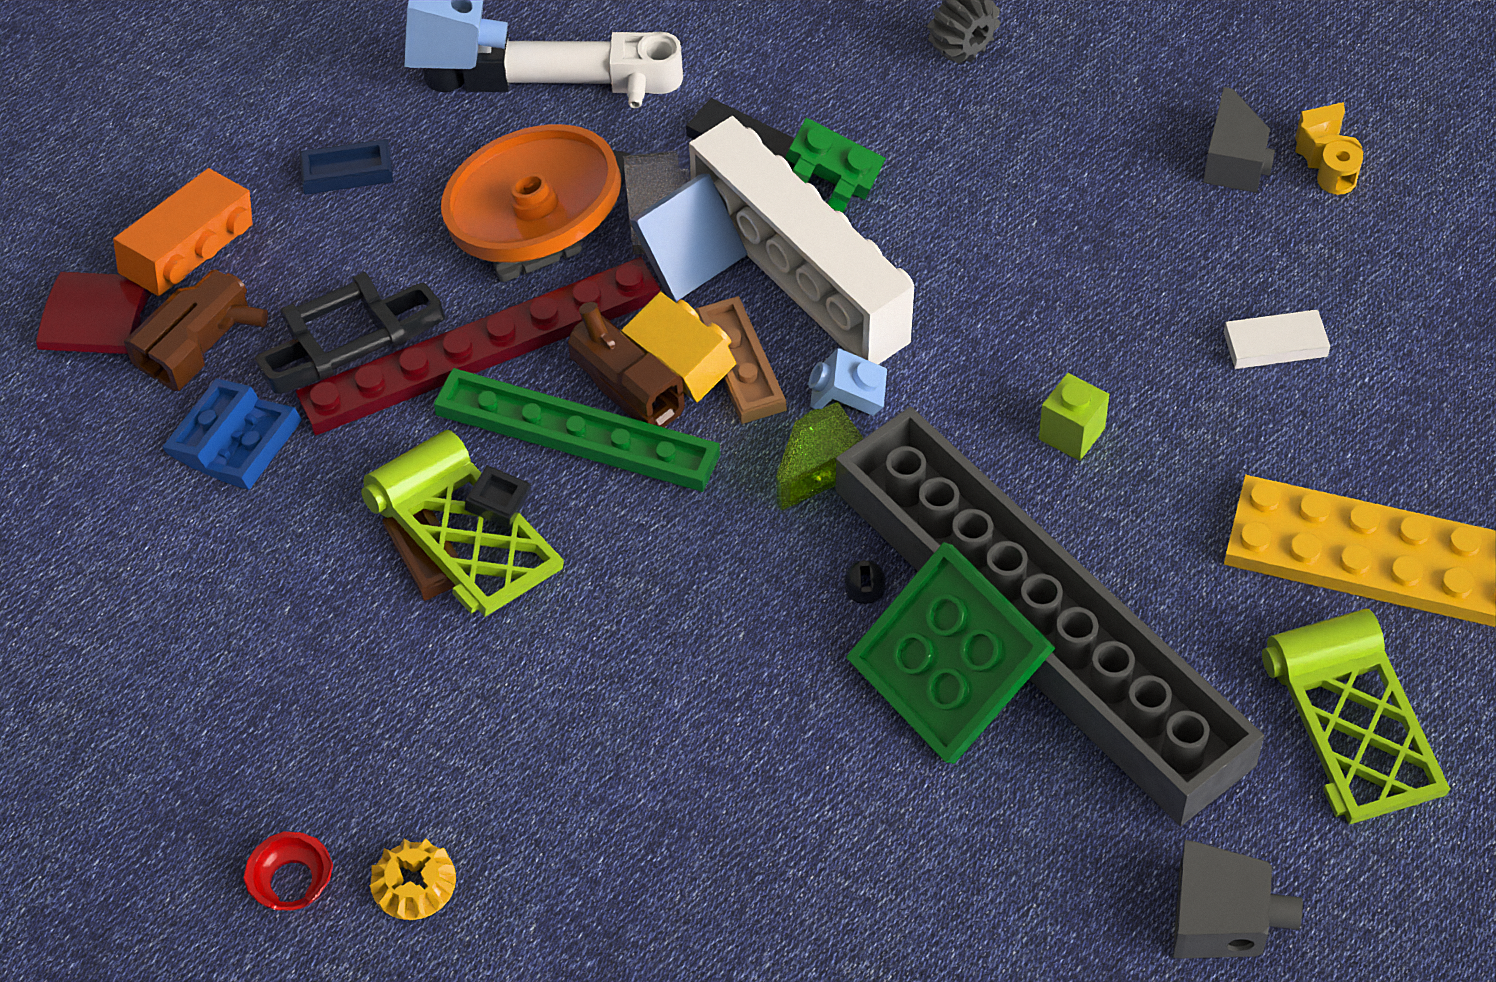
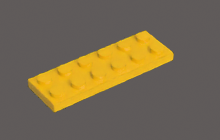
(1365, 549)

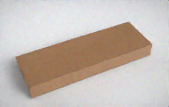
(752, 380)

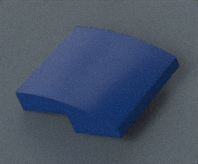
(232, 433)

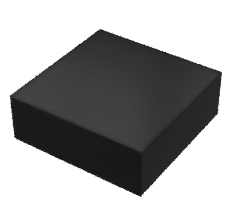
(497, 496)

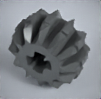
(963, 28)

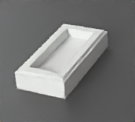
(1276, 339)

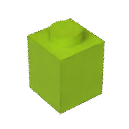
(1073, 416)

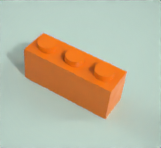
(183, 231)

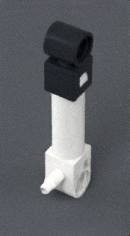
(630, 62)

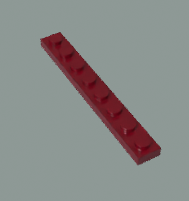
(473, 346)

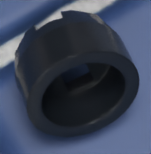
(853, 587)

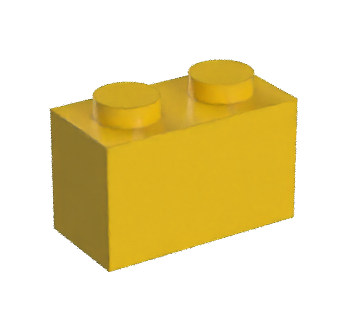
(683, 342)

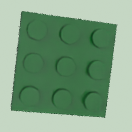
(949, 653)

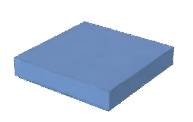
(688, 237)

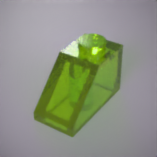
(811, 454)

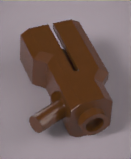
(188, 325)
(625, 370)

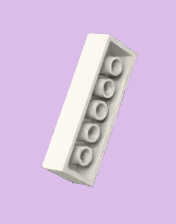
(807, 244)

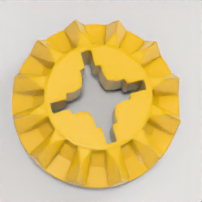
(409, 900)

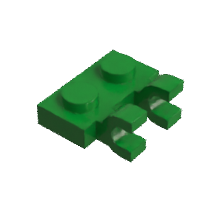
(836, 160)

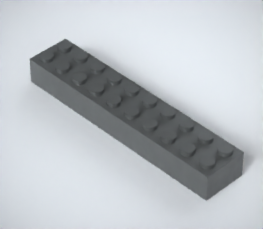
(1106, 665)

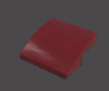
(91, 313)

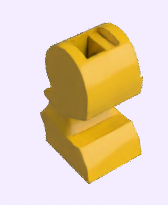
(1324, 149)

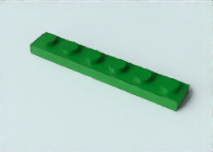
(578, 429)

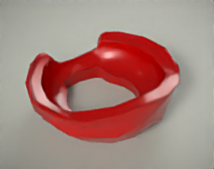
(282, 850)

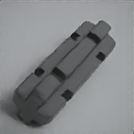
(509, 270)

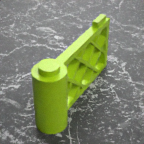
(420, 482)
(1334, 652)

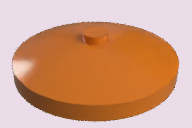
(531, 193)

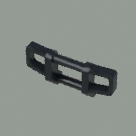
(382, 313)

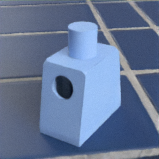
(449, 33)

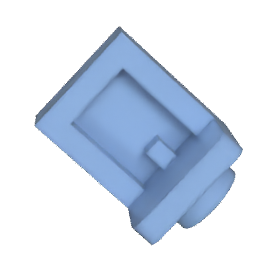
(848, 381)

